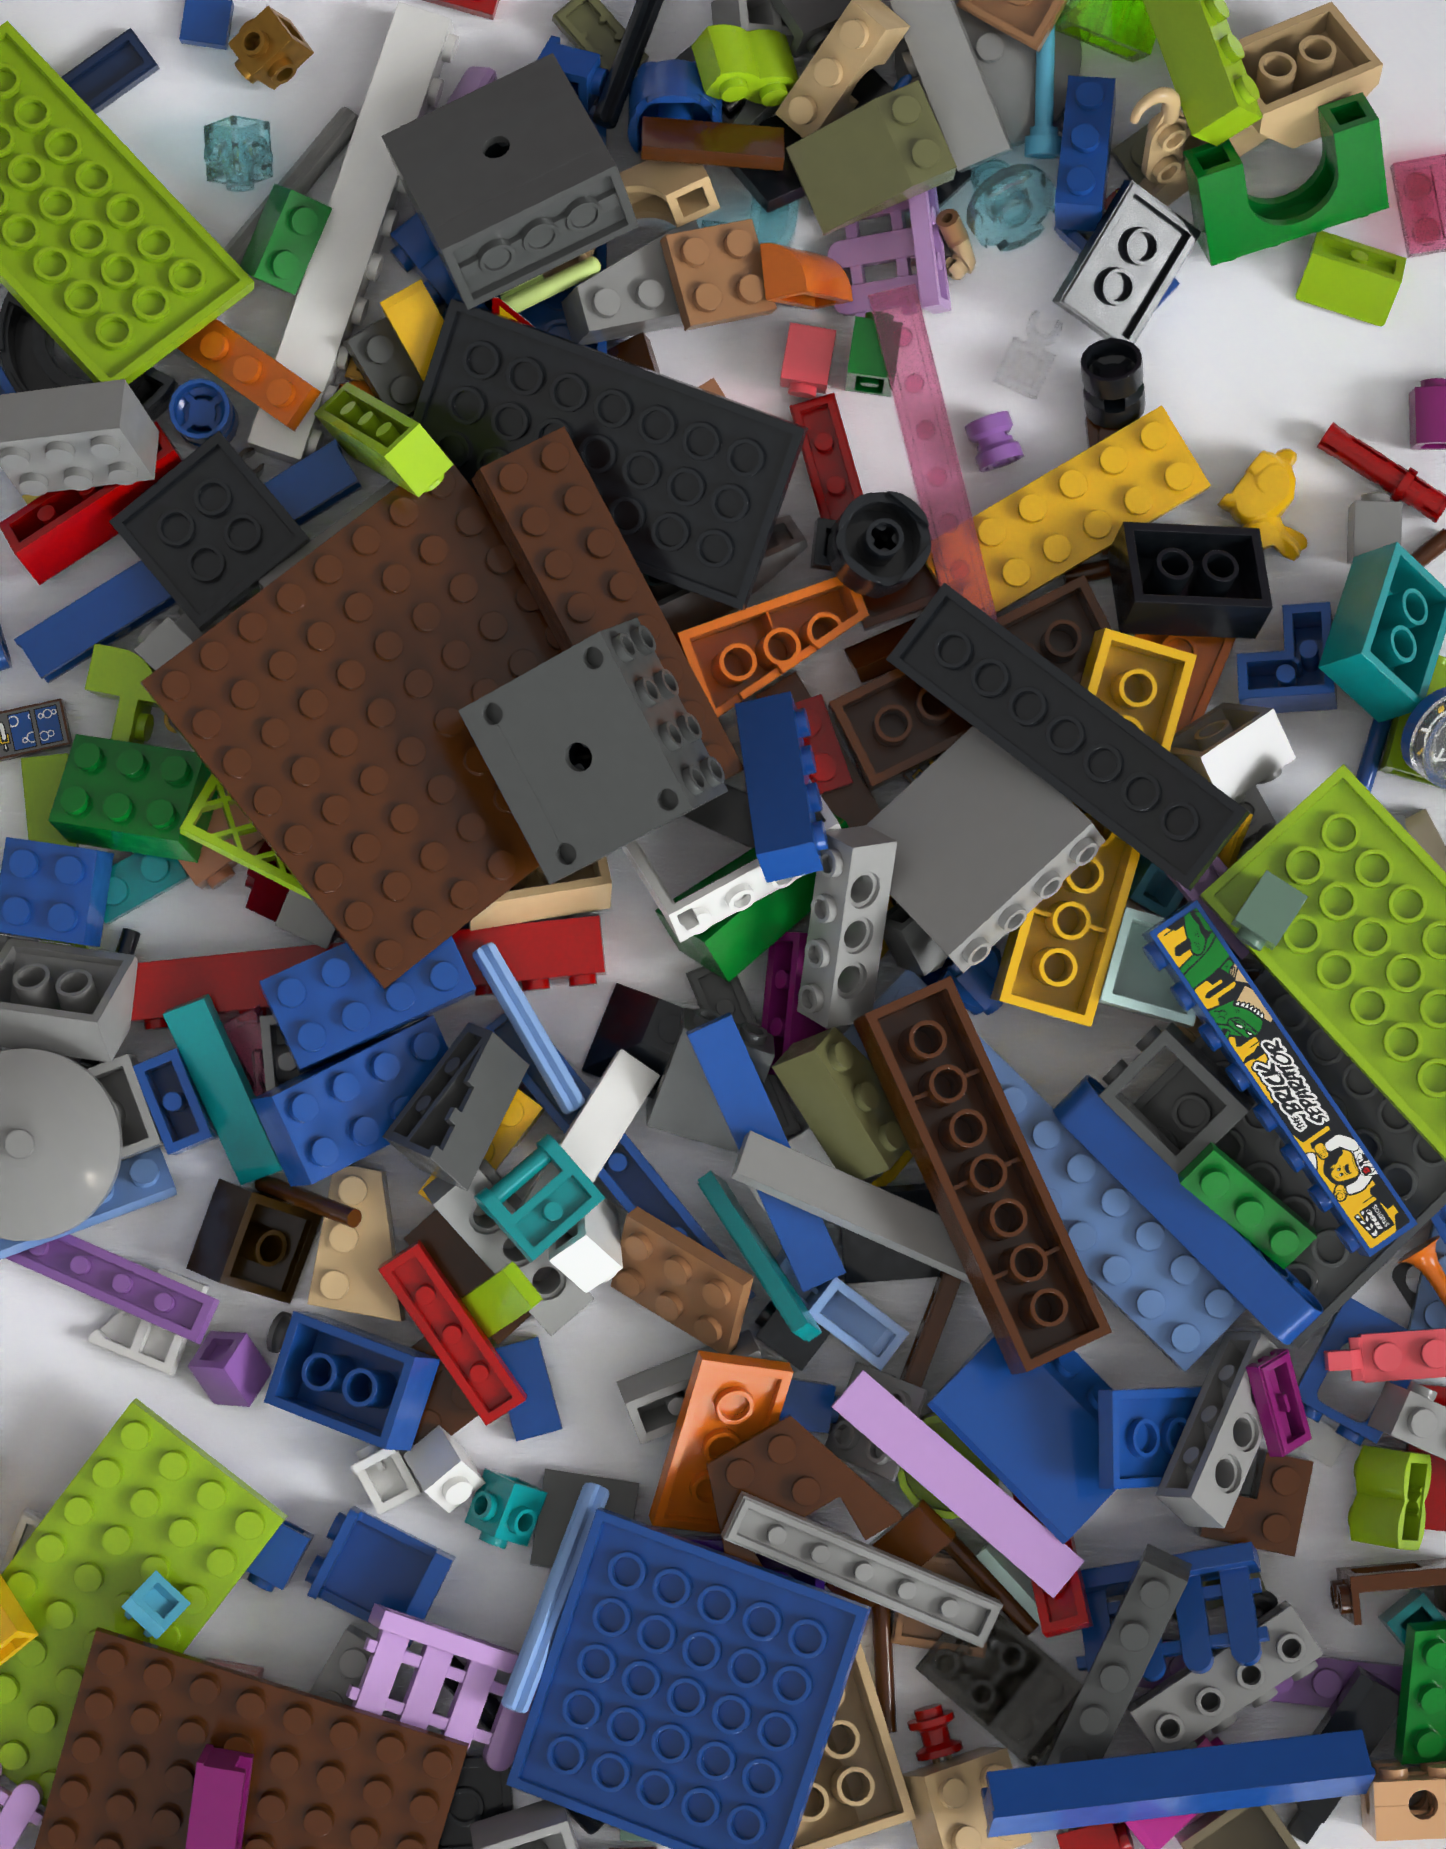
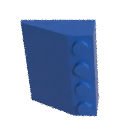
(1032, 1431)

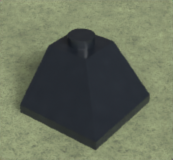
(638, 1025)

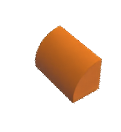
(803, 278)

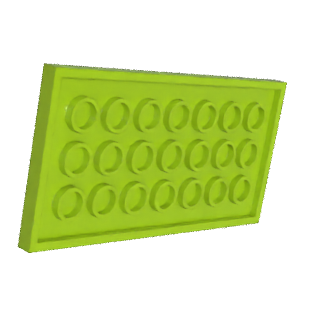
(94, 234)
(1365, 942)
(132, 1509)

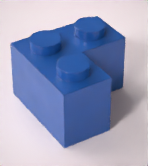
(1291, 677)

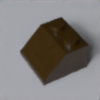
(253, 1242)

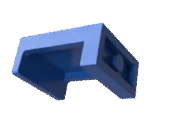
(378, 1566)

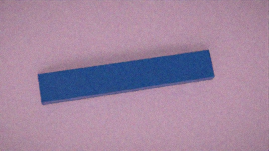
(749, 1109)

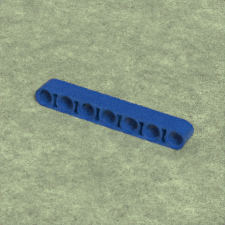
(1245, 1271)

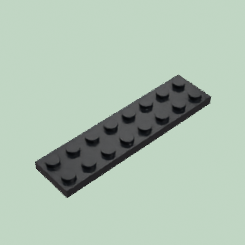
(1068, 737)

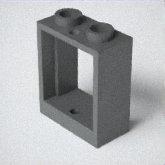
(1236, 1102)

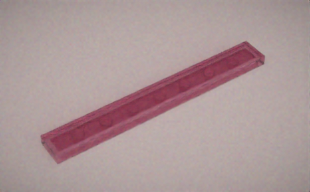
(930, 444)

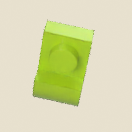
(118, 676)

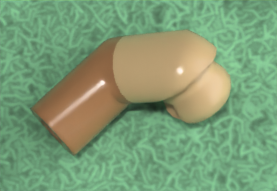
(958, 242)

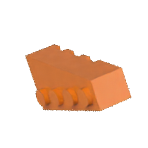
(758, 644)

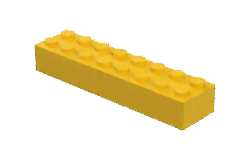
(1067, 941)

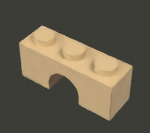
(857, 43)

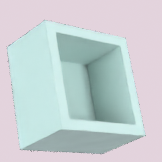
(1133, 980)

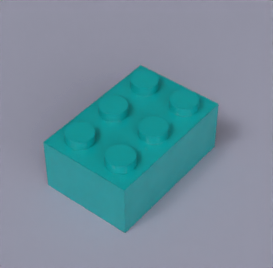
(1386, 632)

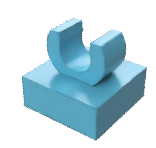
(155, 1605)

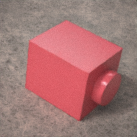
(807, 360)

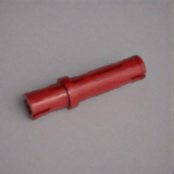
(1391, 477)

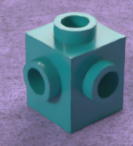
(505, 1509)

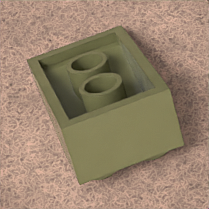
(872, 158)

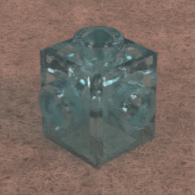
(238, 152)

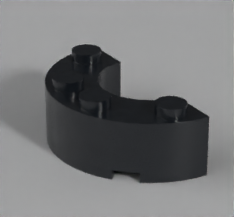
(31, 363)

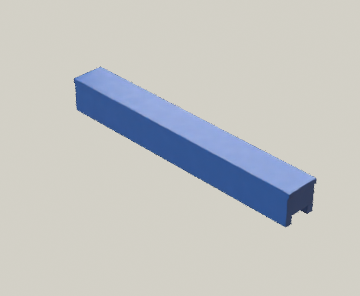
(138, 596)
(626, 1170)
(1176, 1783)

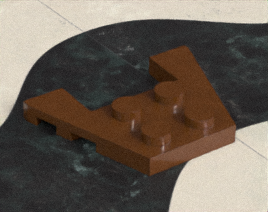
(795, 1473)

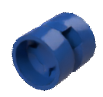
(201, 410)

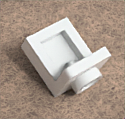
(385, 1477)

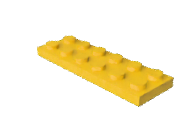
(1082, 505)

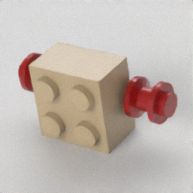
(949, 1790)

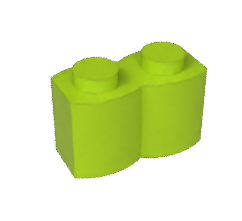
(745, 64)
(1390, 1497)

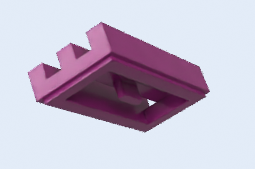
(1278, 1403)

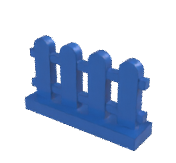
(1229, 1564)

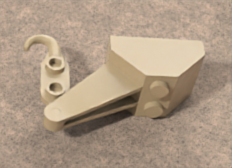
(1295, 70)

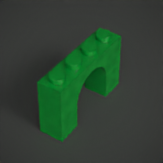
(1342, 188)

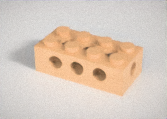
(1387, 1808)

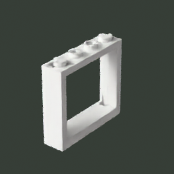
(721, 898)

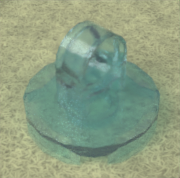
(1009, 204)

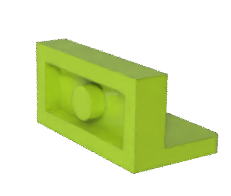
(1351, 278)

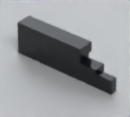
(1364, 1705)

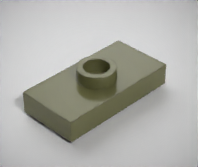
(592, 29)

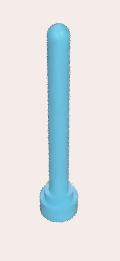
(1043, 137)

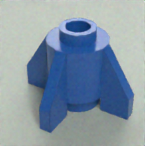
(974, 984)

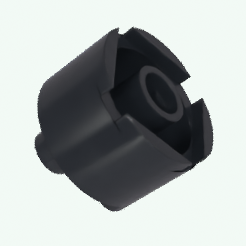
(859, 562)

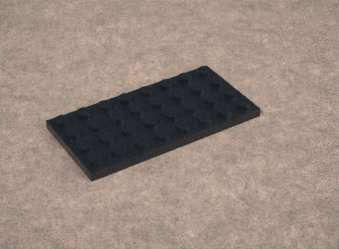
(676, 465)

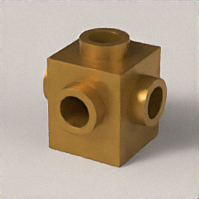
(269, 49)

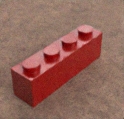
(73, 523)

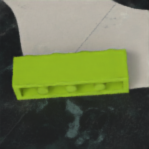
(1205, 67)
(384, 439)

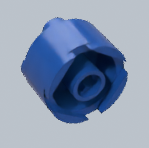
(668, 91)

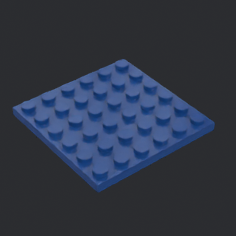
(686, 1692)

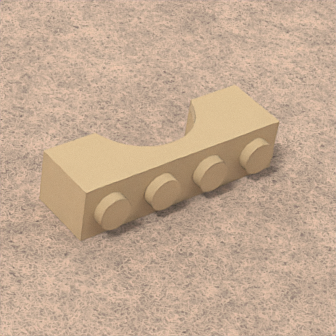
(665, 192)

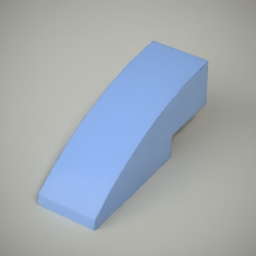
(850, 1317)

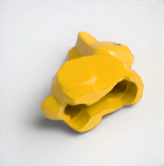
(1264, 497)

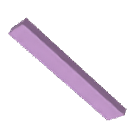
(957, 1483)

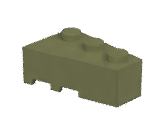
(842, 1103)

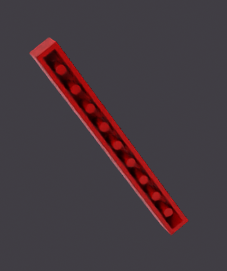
(531, 950)

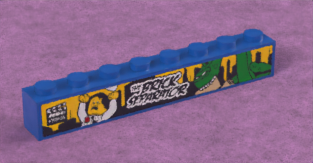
(1278, 1079)

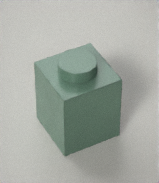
(1268, 912)

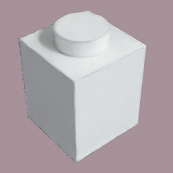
(444, 1469)

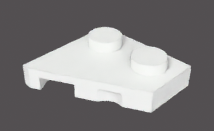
(143, 1340)

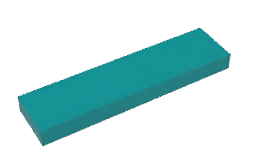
(222, 1087)
(759, 1256)

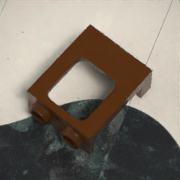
(1385, 1577)

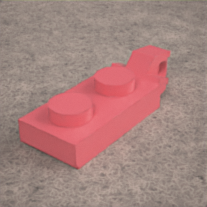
(1392, 1356)

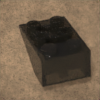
(1011, 1692)

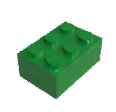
(130, 797)

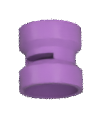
(995, 445)

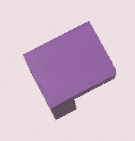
(230, 1368)

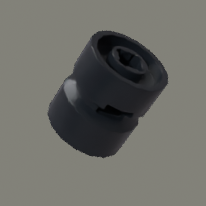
(1113, 383)

